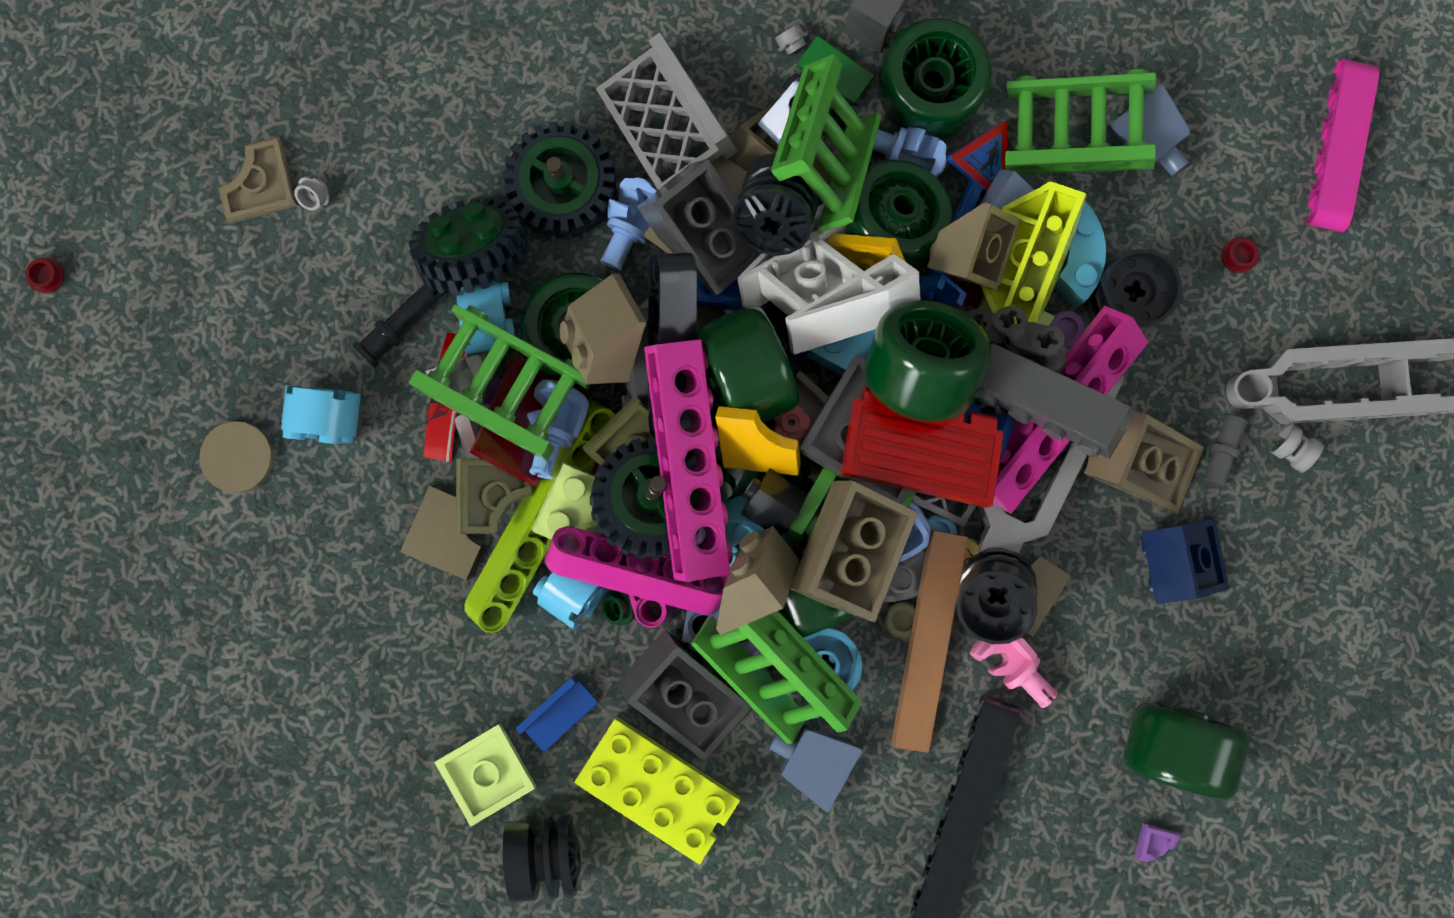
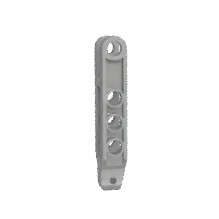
(1260, 387)
(1010, 533)

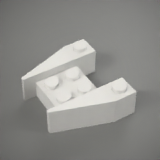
(825, 291)

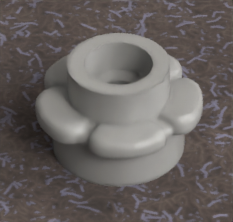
(791, 39)
(311, 193)

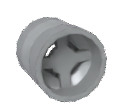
(1297, 448)

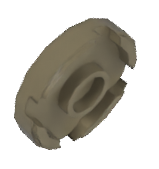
(236, 457)

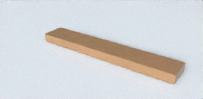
(929, 641)

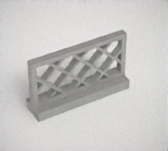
(684, 92)

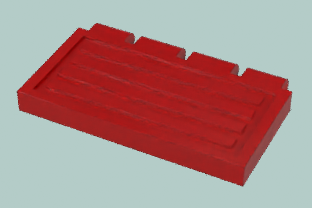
(924, 457)

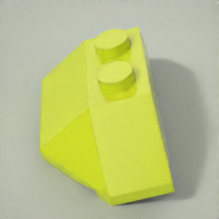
(1039, 249)

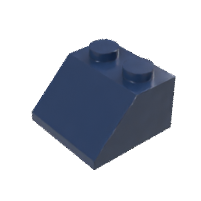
(1184, 561)

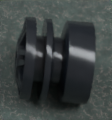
(773, 213)
(1153, 280)
(997, 614)
(541, 858)

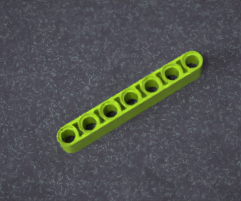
(522, 564)

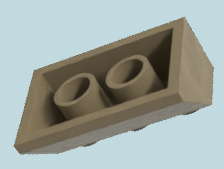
(854, 550)

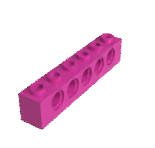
(1093, 360)
(673, 444)

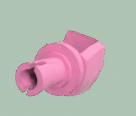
(1018, 667)

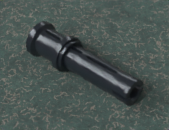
(388, 332)

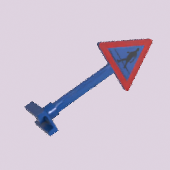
(979, 163)

